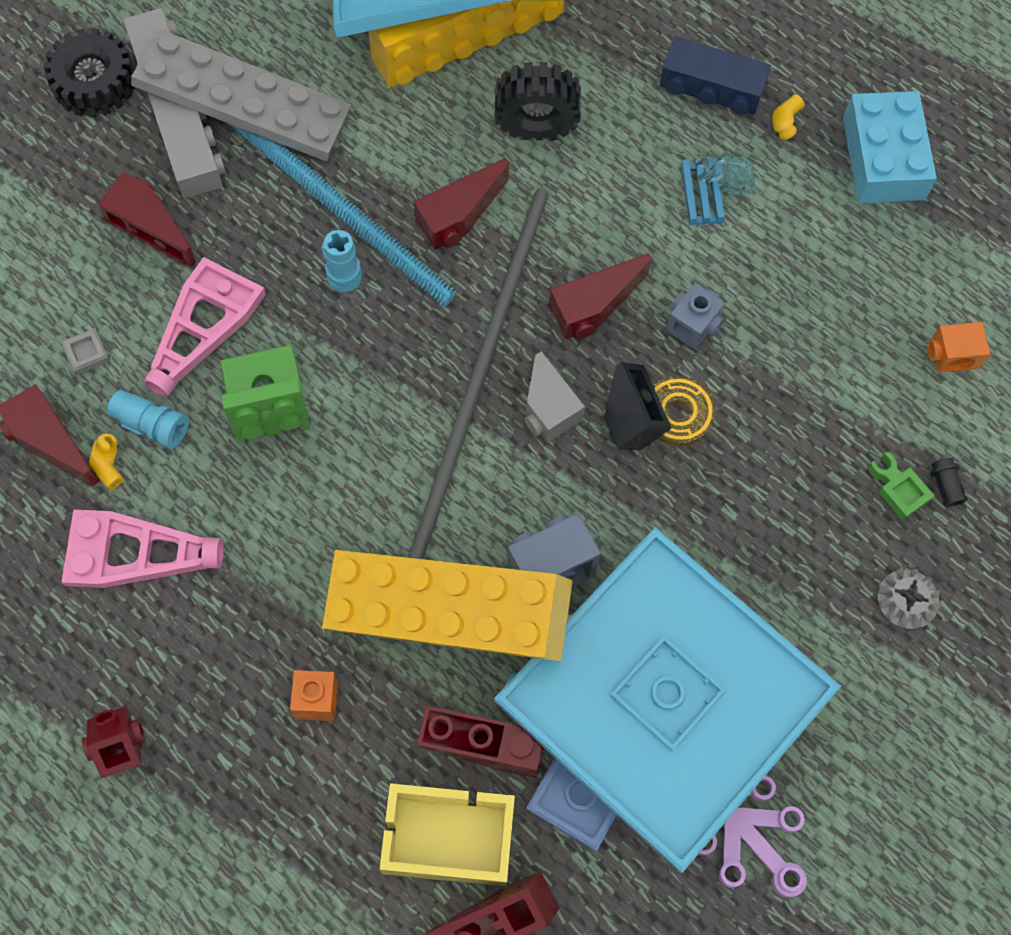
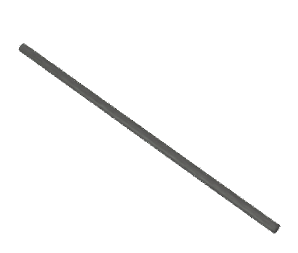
(477, 380)

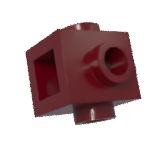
(113, 741)

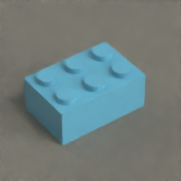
(889, 147)

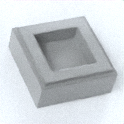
(85, 351)

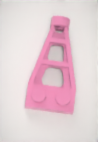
(224, 290)
(90, 546)

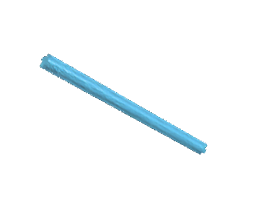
(355, 220)

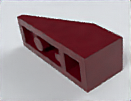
(454, 209)
(138, 211)
(590, 300)
(38, 430)
(513, 910)

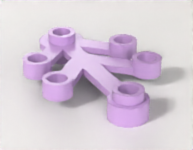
(741, 826)

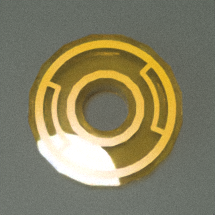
(699, 405)

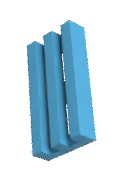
(706, 217)

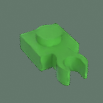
(901, 491)

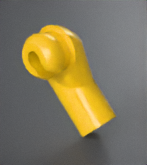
(783, 117)
(103, 459)

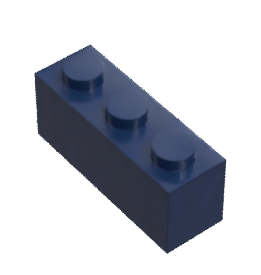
(714, 76)

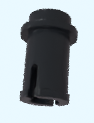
(949, 482)

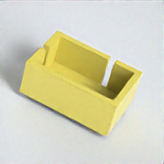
(445, 836)

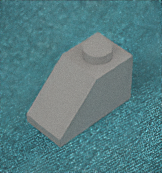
(550, 402)

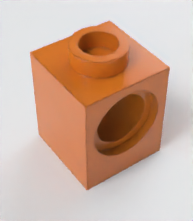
(959, 347)
(314, 695)

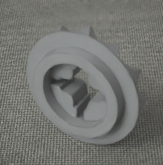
(894, 605)

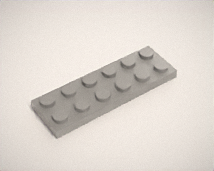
(241, 94)

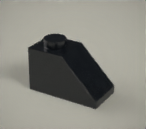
(634, 409)

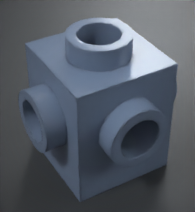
(695, 315)

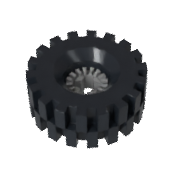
(79, 59)
(537, 102)

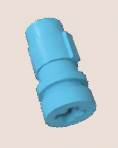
(341, 264)
(144, 416)

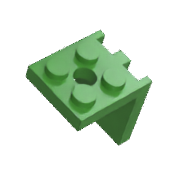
(265, 407)

